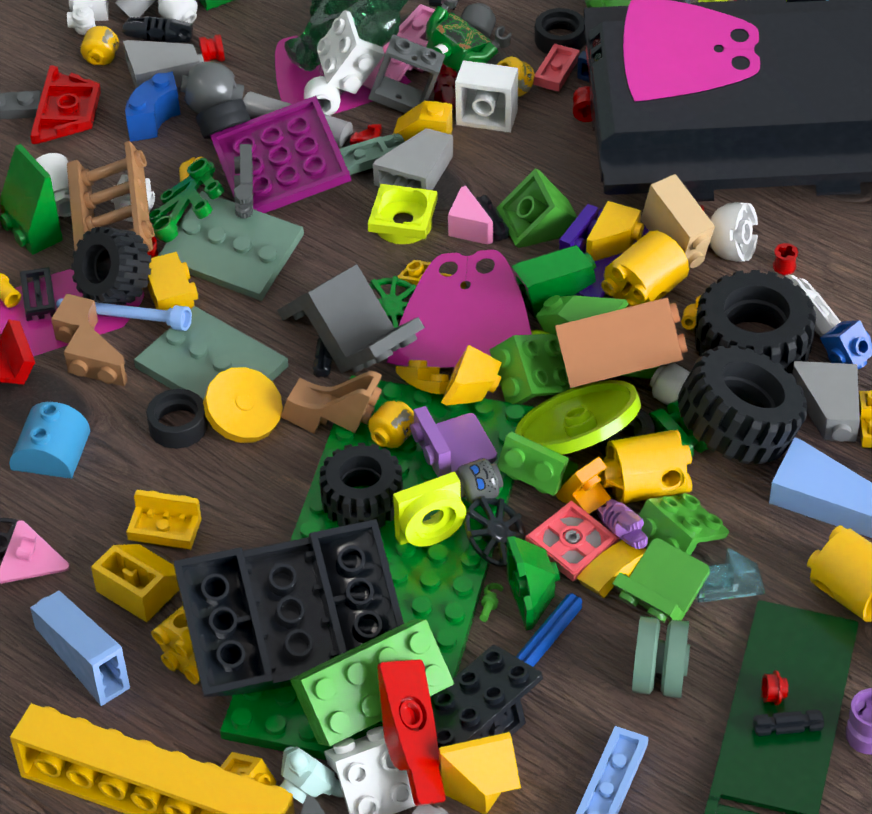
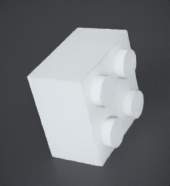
(486, 96)

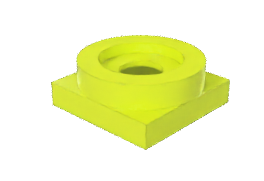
(399, 199)
(417, 501)

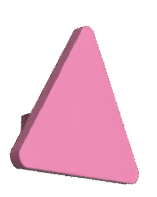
(29, 556)

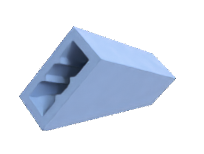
(822, 489)
(82, 646)

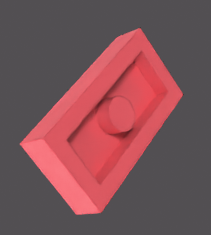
(556, 67)

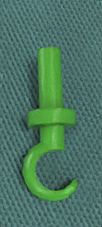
(489, 600)

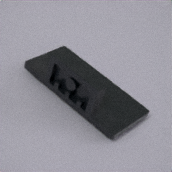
(484, 698)

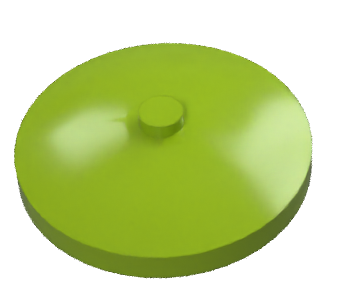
(581, 416)

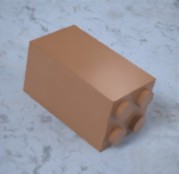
(621, 342)

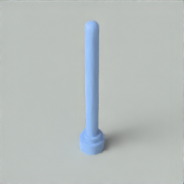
(177, 317)

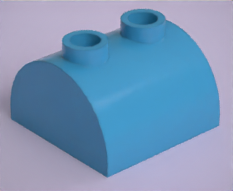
(51, 441)

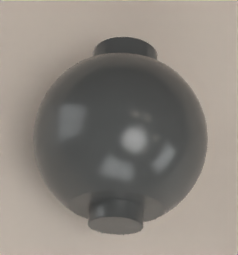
(209, 85)

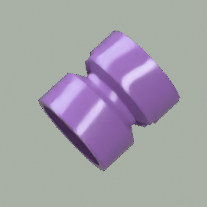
(860, 722)

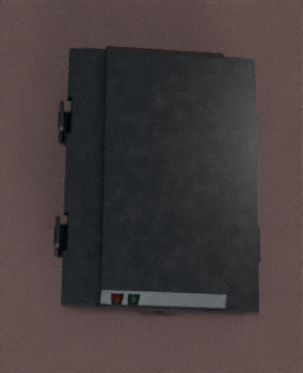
(785, 126)

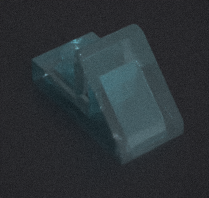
(732, 580)

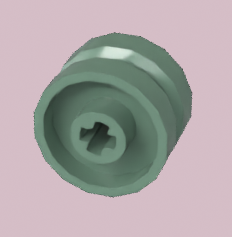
(661, 657)

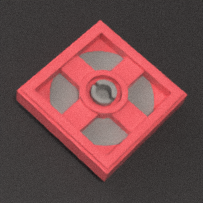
(572, 539)

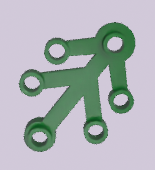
(200, 173)

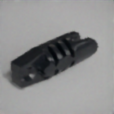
(158, 29)

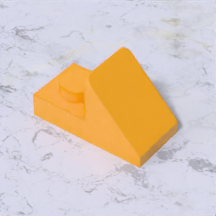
(585, 487)

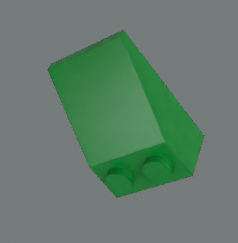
(29, 203)

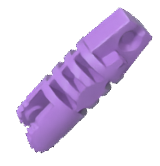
(623, 523)

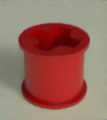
(785, 259)

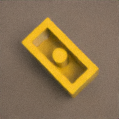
(170, 282)

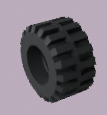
(111, 265)
(358, 467)

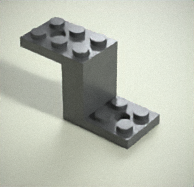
(351, 321)

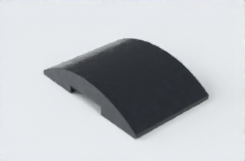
(285, 606)

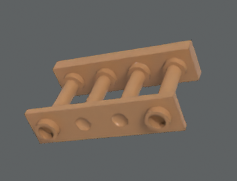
(84, 202)

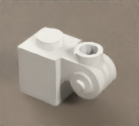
(85, 14)

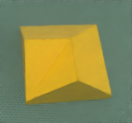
(479, 770)

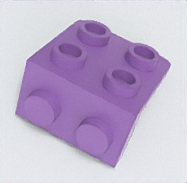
(451, 441)

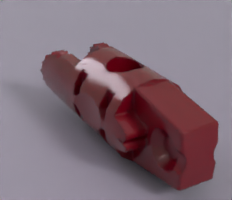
(445, 86)

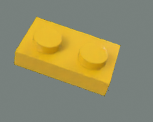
(164, 519)

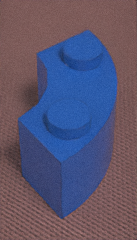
(151, 106)

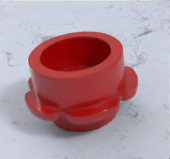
(774, 688)

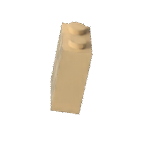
(677, 214)

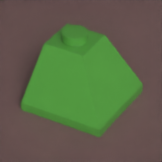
(536, 211)
(566, 309)

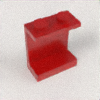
(15, 354)

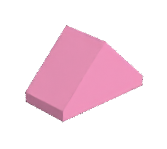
(469, 220)

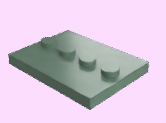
(235, 250)
(207, 348)

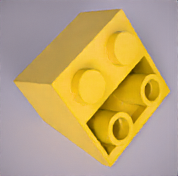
(135, 579)

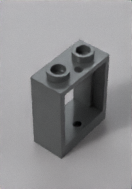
(387, 89)

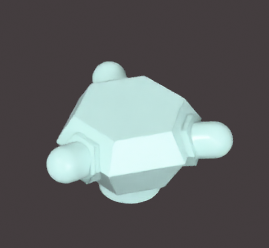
(307, 776)

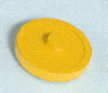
(242, 405)

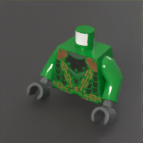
(460, 40)

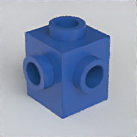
(848, 343)

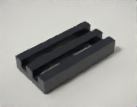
(40, 310)

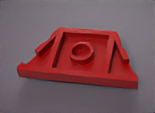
(65, 106)

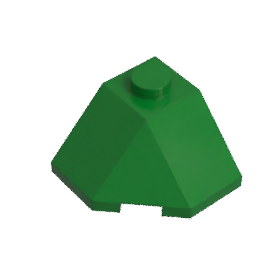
(530, 579)

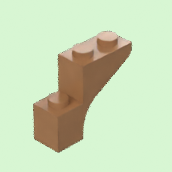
(87, 351)
(341, 404)

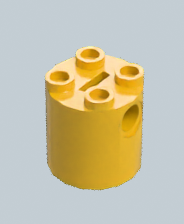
(646, 270)
(647, 467)
(845, 571)
(176, 644)

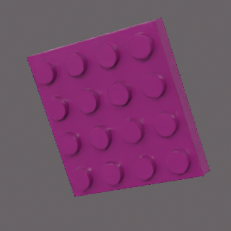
(290, 154)

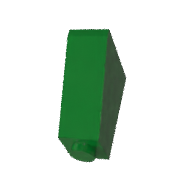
(553, 274)

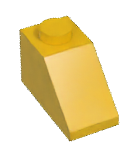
(425, 115)
(614, 231)
(472, 378)

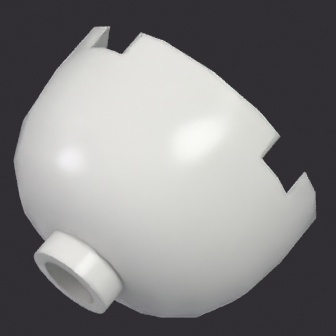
(733, 231)

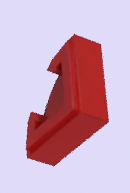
(373, 131)

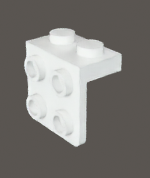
(345, 57)
(368, 775)

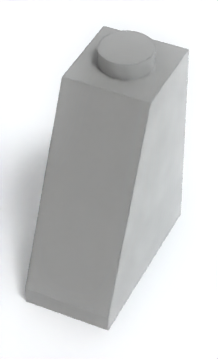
(149, 58)
(416, 161)
(831, 398)

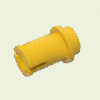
(8, 293)

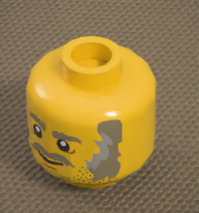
(100, 44)
(525, 73)
(391, 424)

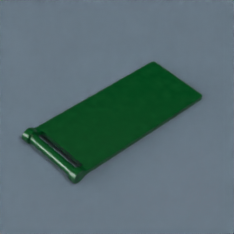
(784, 769)

